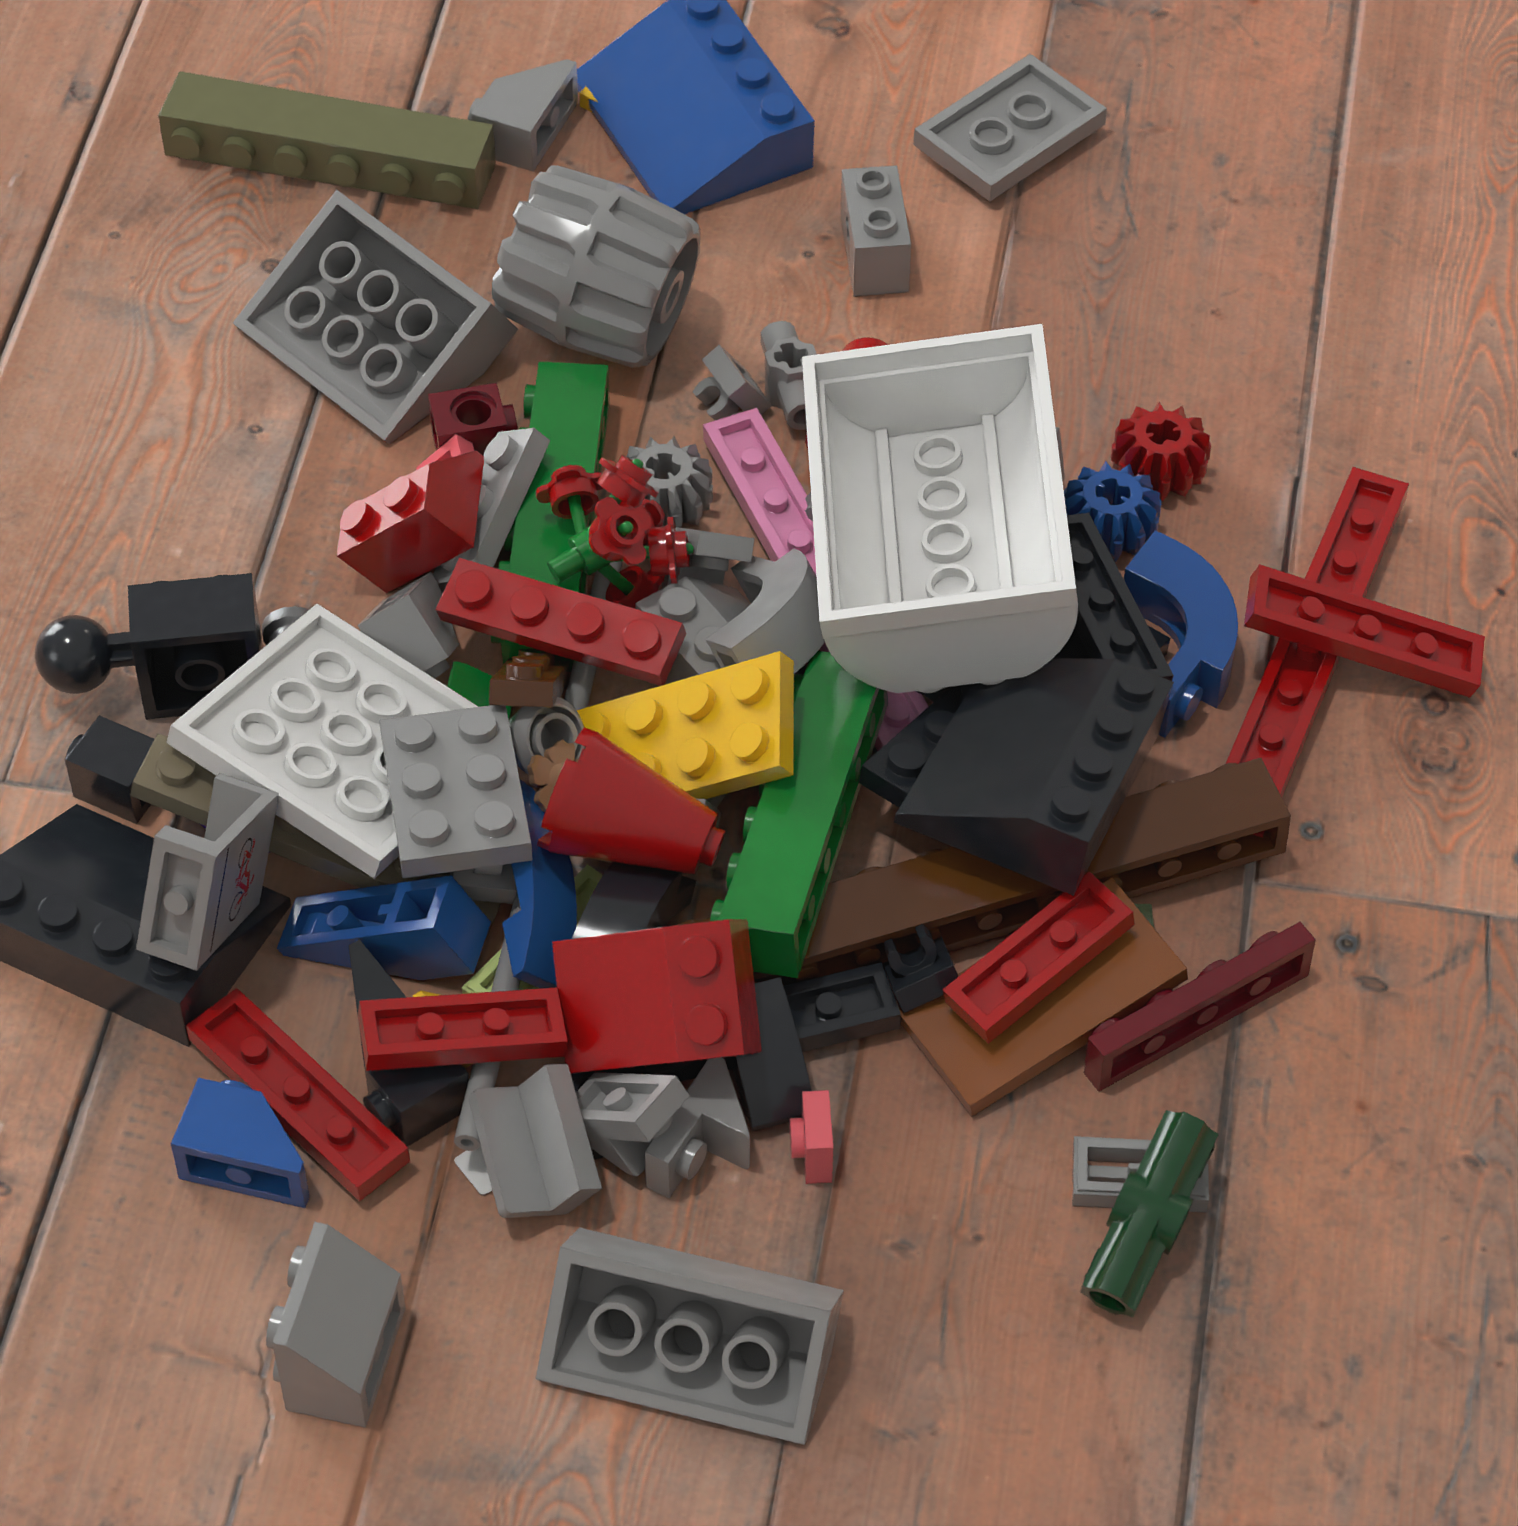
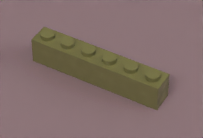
(328, 139)

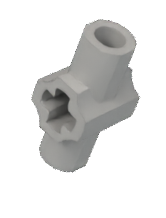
(785, 371)

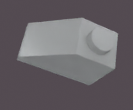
(528, 111)
(412, 627)

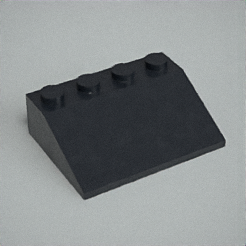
(1039, 766)
(75, 920)

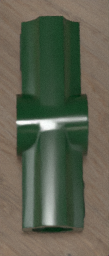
(1149, 1213)

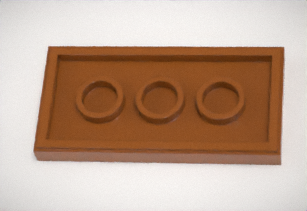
(1105, 988)

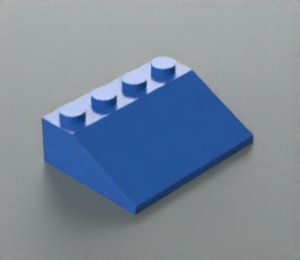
(697, 106)

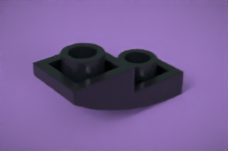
(774, 1078)

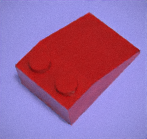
(658, 995)

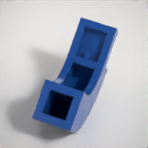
(1197, 610)

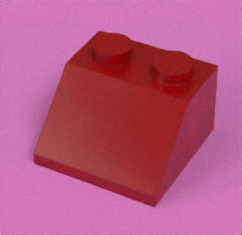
(413, 522)

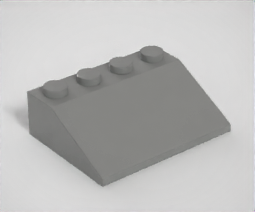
(372, 320)

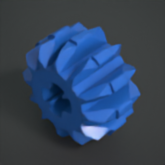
(1119, 505)

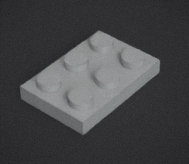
(1009, 127)
(455, 791)

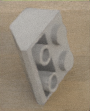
(335, 1328)

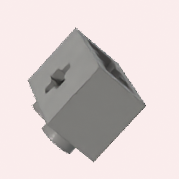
(875, 230)

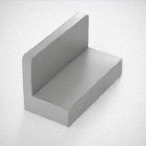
(535, 1145)

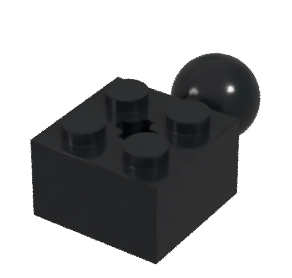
(179, 640)

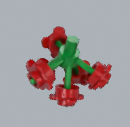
(623, 530)

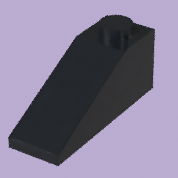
(404, 1099)

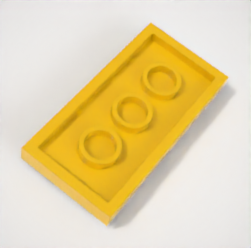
(710, 728)

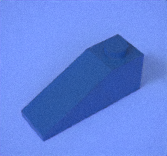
(408, 927)

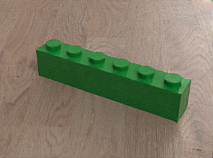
(572, 411)
(803, 817)

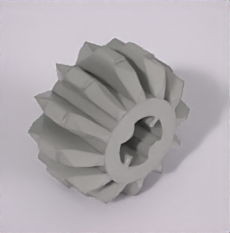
(679, 477)

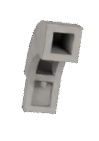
(780, 614)

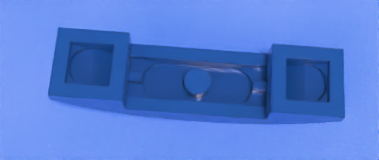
(546, 905)

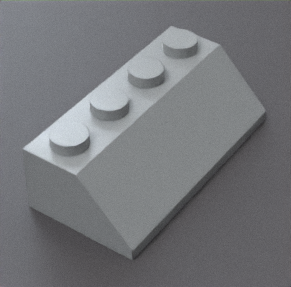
(689, 1334)

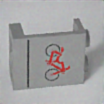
(207, 884)

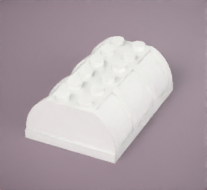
(939, 510)

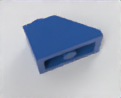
(237, 1144)

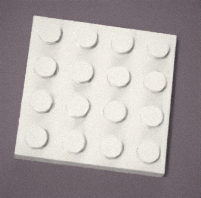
(310, 729)

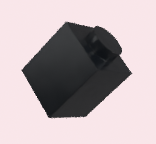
(104, 767)

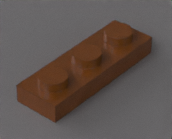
(529, 680)

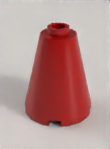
(626, 813)

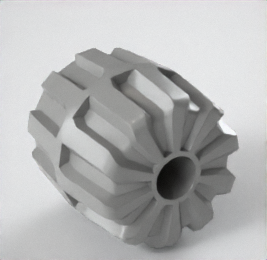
(596, 266)

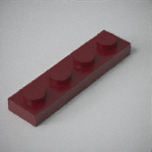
(1183, 1014)

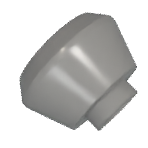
(541, 727)

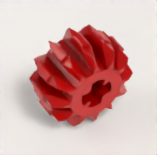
(1164, 447)

